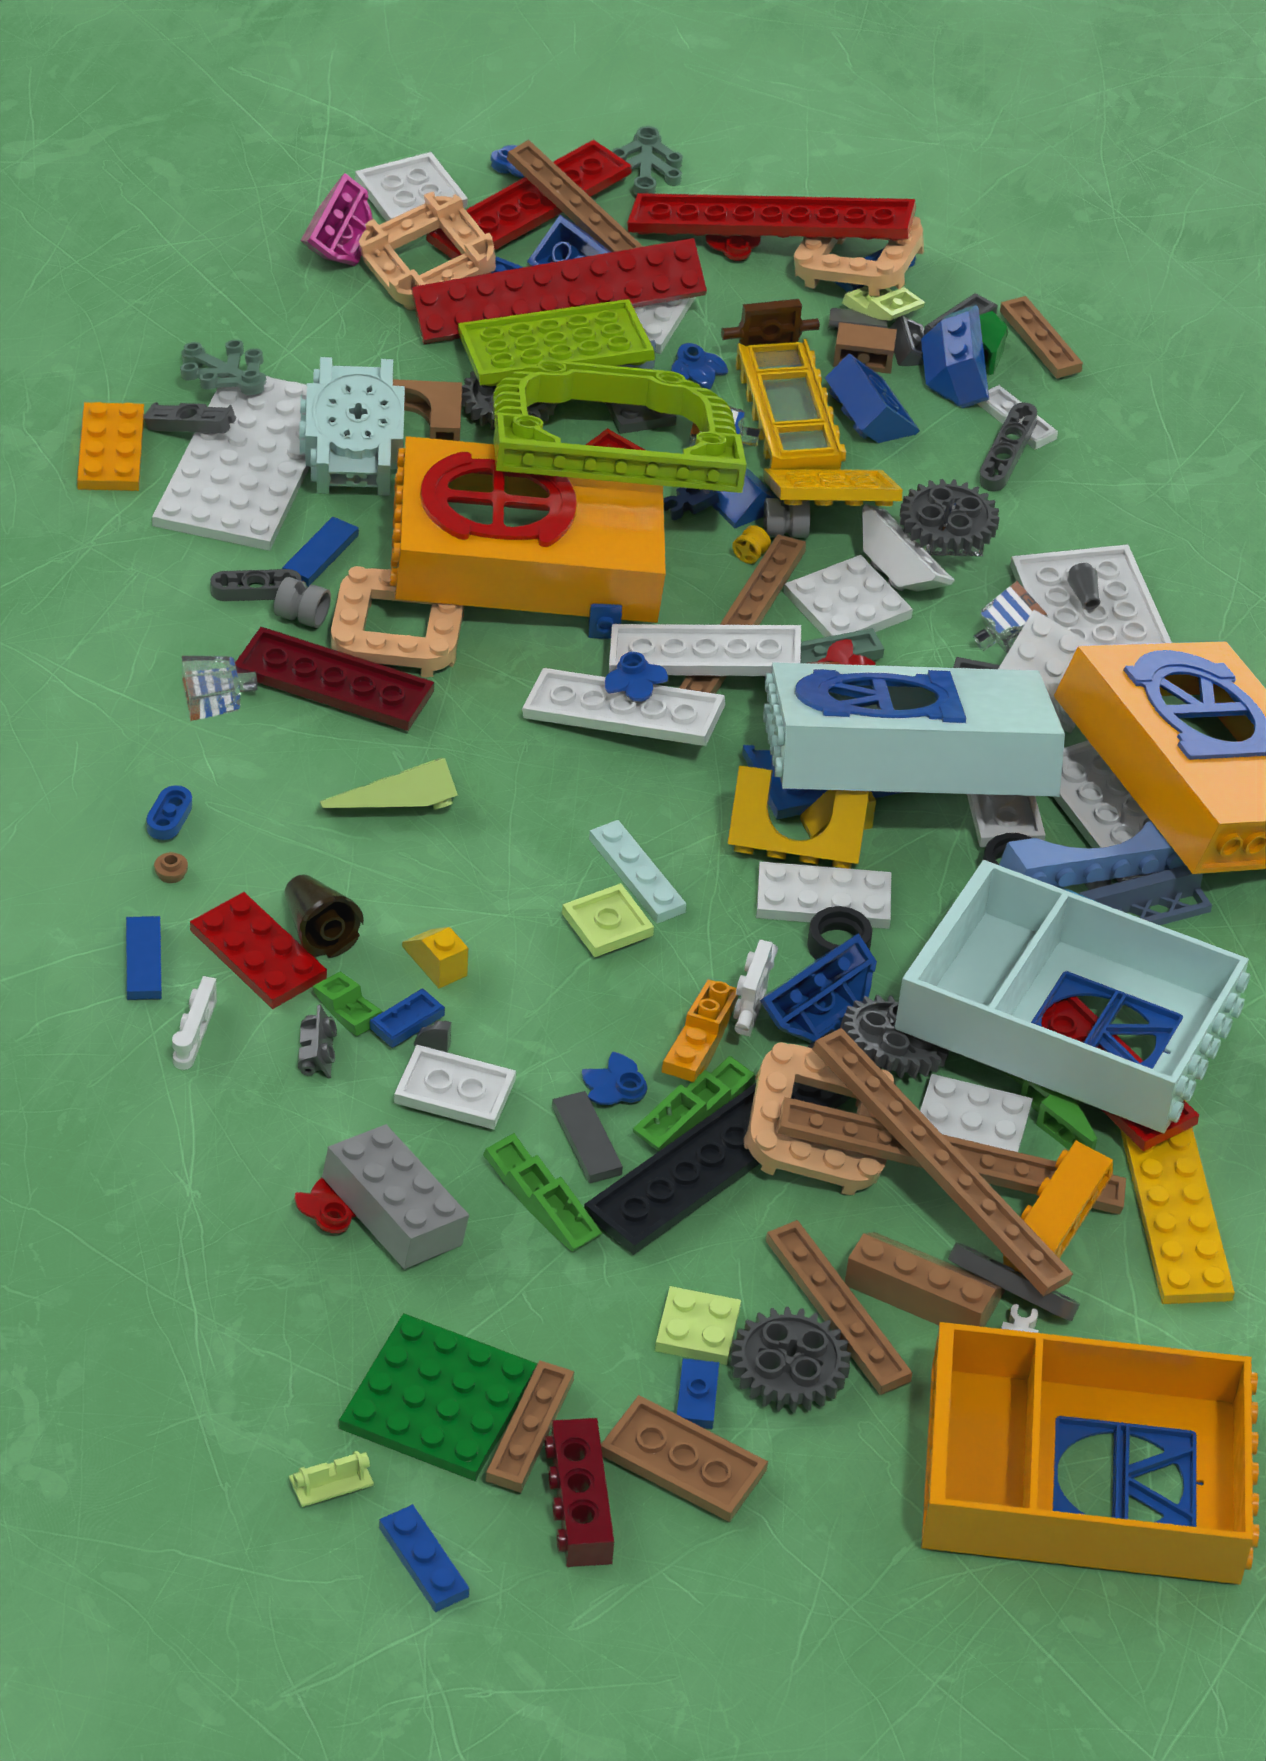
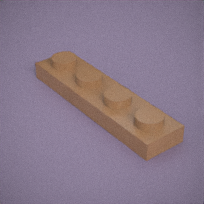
(1041, 337)
(529, 1426)

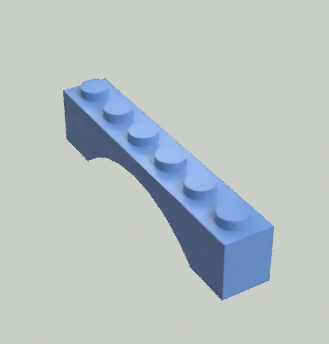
(1068, 866)

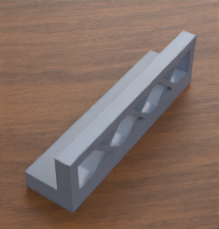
(1161, 889)

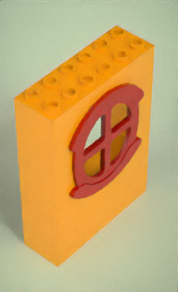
(591, 548)

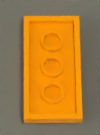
(111, 446)

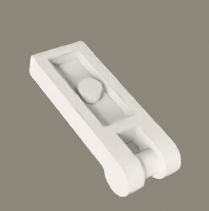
(194, 1025)

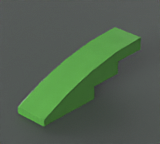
(694, 1103)
(1058, 1115)
(542, 1195)

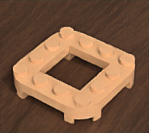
(437, 212)
(816, 263)
(350, 618)
(775, 1081)

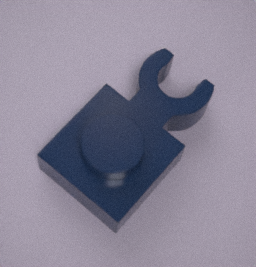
(689, 499)

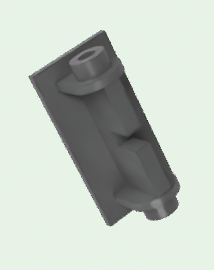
(317, 1043)

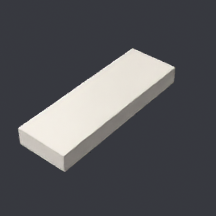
(999, 406)

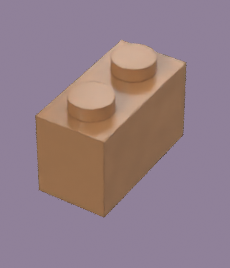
(868, 344)

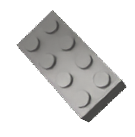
(395, 1196)

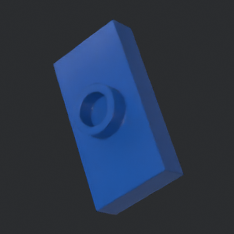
(407, 1017)
(698, 1391)

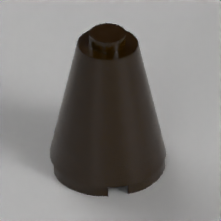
(322, 916)

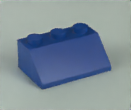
(565, 242)
(869, 402)

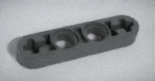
(1008, 446)
(1012, 1281)

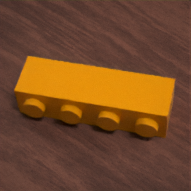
(1067, 1196)

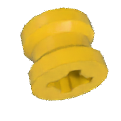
(751, 544)

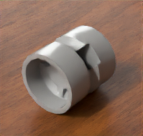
(785, 518)
(299, 601)

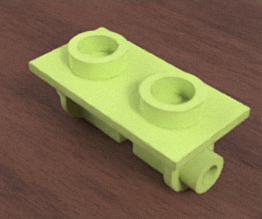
(332, 1479)

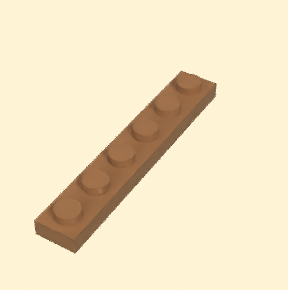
(570, 198)
(839, 1305)

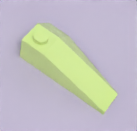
(413, 787)

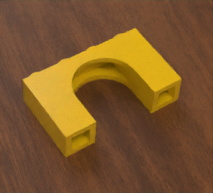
(753, 828)

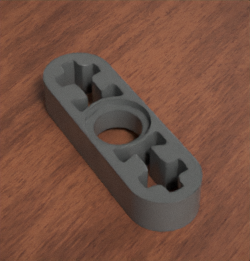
(225, 584)

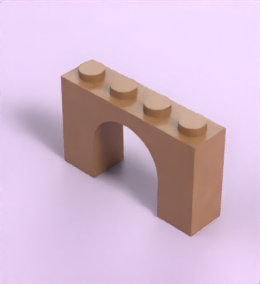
(437, 403)

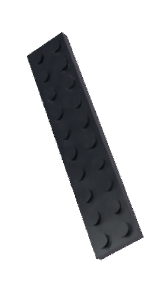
(687, 1171)

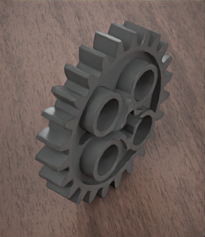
(479, 402)
(967, 525)
(873, 1030)
(790, 1359)

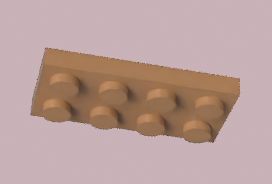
(684, 1458)

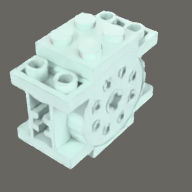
(352, 425)

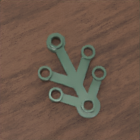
(646, 140)
(249, 381)

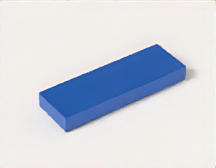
(322, 549)
(143, 957)

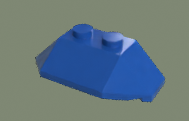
(956, 358)
(821, 992)

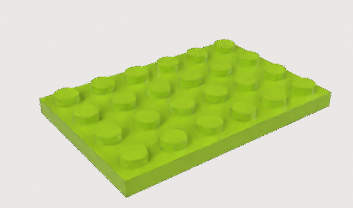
(582, 334)

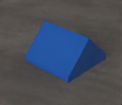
(745, 506)

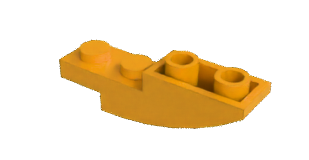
(702, 1031)

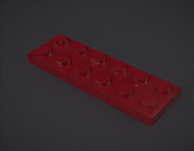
(335, 678)

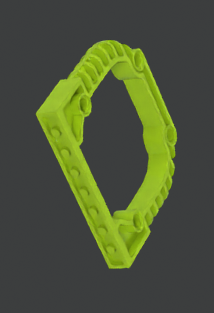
(525, 447)

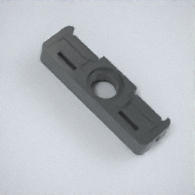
(189, 418)

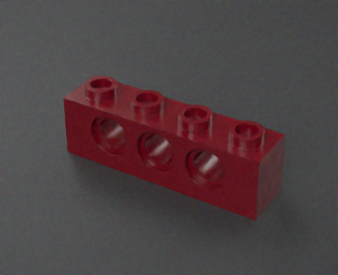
(581, 1492)

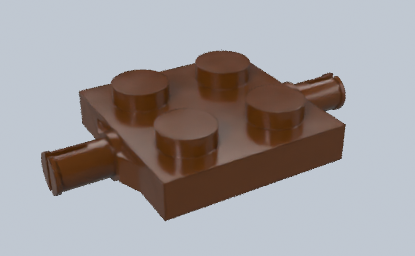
(770, 323)

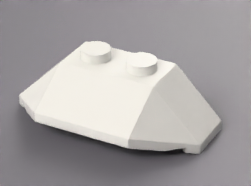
(897, 555)

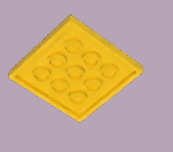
(833, 485)

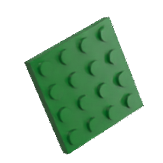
(438, 1397)

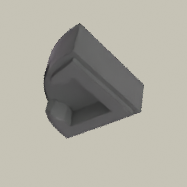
(435, 1036)

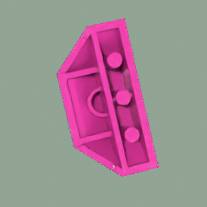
(340, 223)

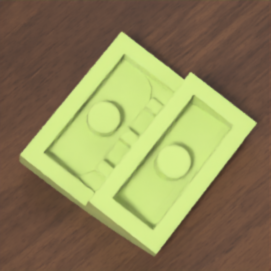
(883, 307)

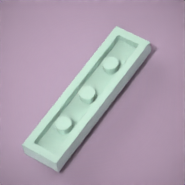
(637, 871)

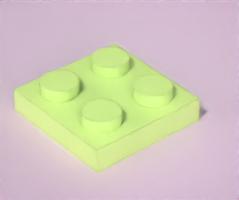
(607, 920)
(698, 1325)

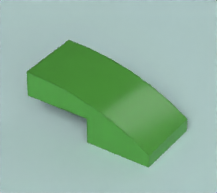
(345, 1002)

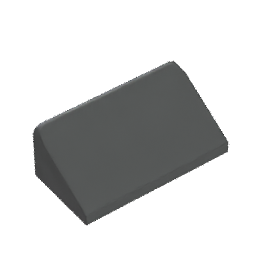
(852, 317)
(908, 342)

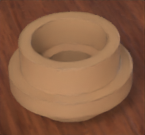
(171, 867)

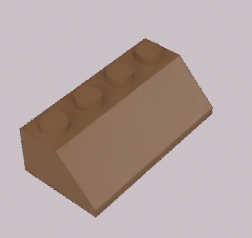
(920, 1282)

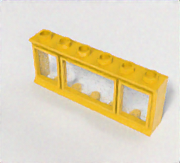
(790, 406)

